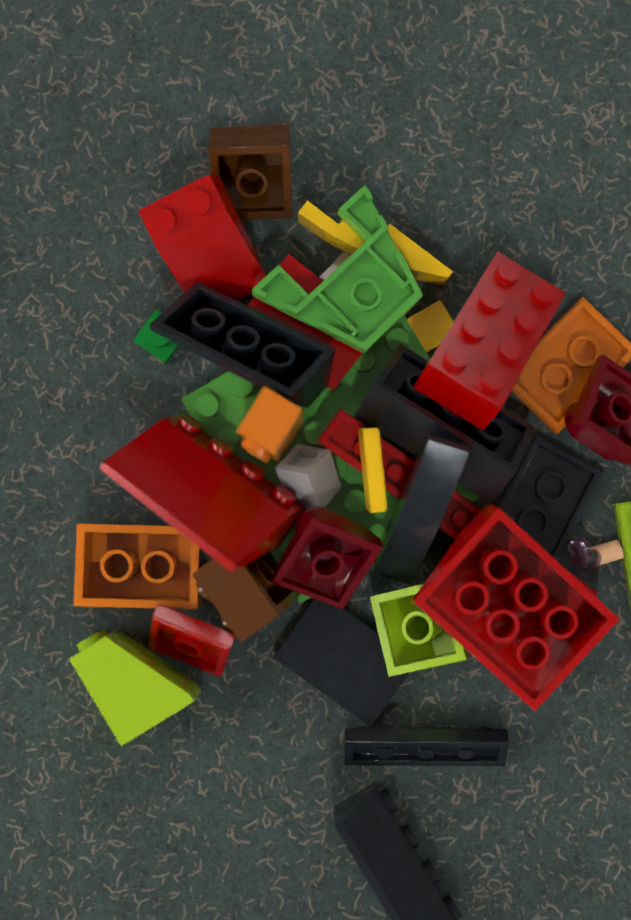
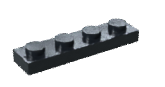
(425, 746)

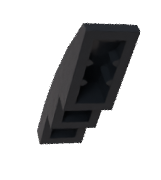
(421, 508)

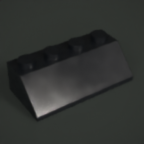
(248, 343)
(411, 416)
(389, 858)

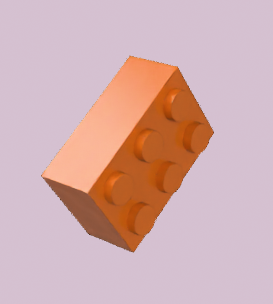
(135, 567)

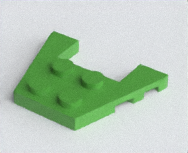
(362, 294)

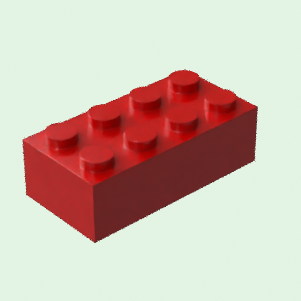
(490, 341)

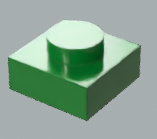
(154, 343)

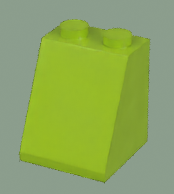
(130, 683)

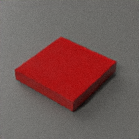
(190, 640)

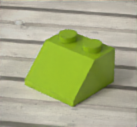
(410, 636)

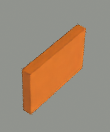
(565, 360)

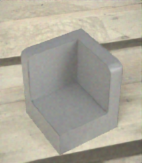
(309, 475)

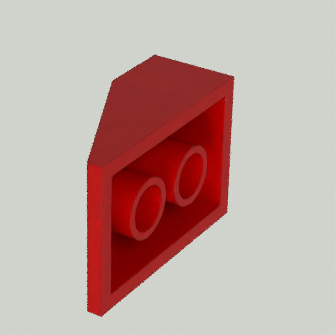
(204, 238)

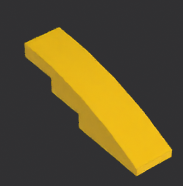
(420, 262)

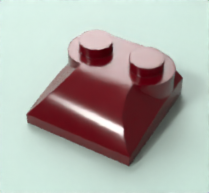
(604, 412)
(327, 556)

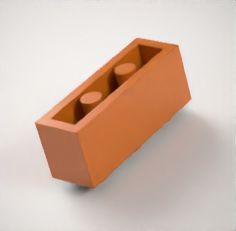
(270, 426)

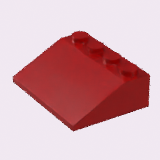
(205, 490)
(513, 606)

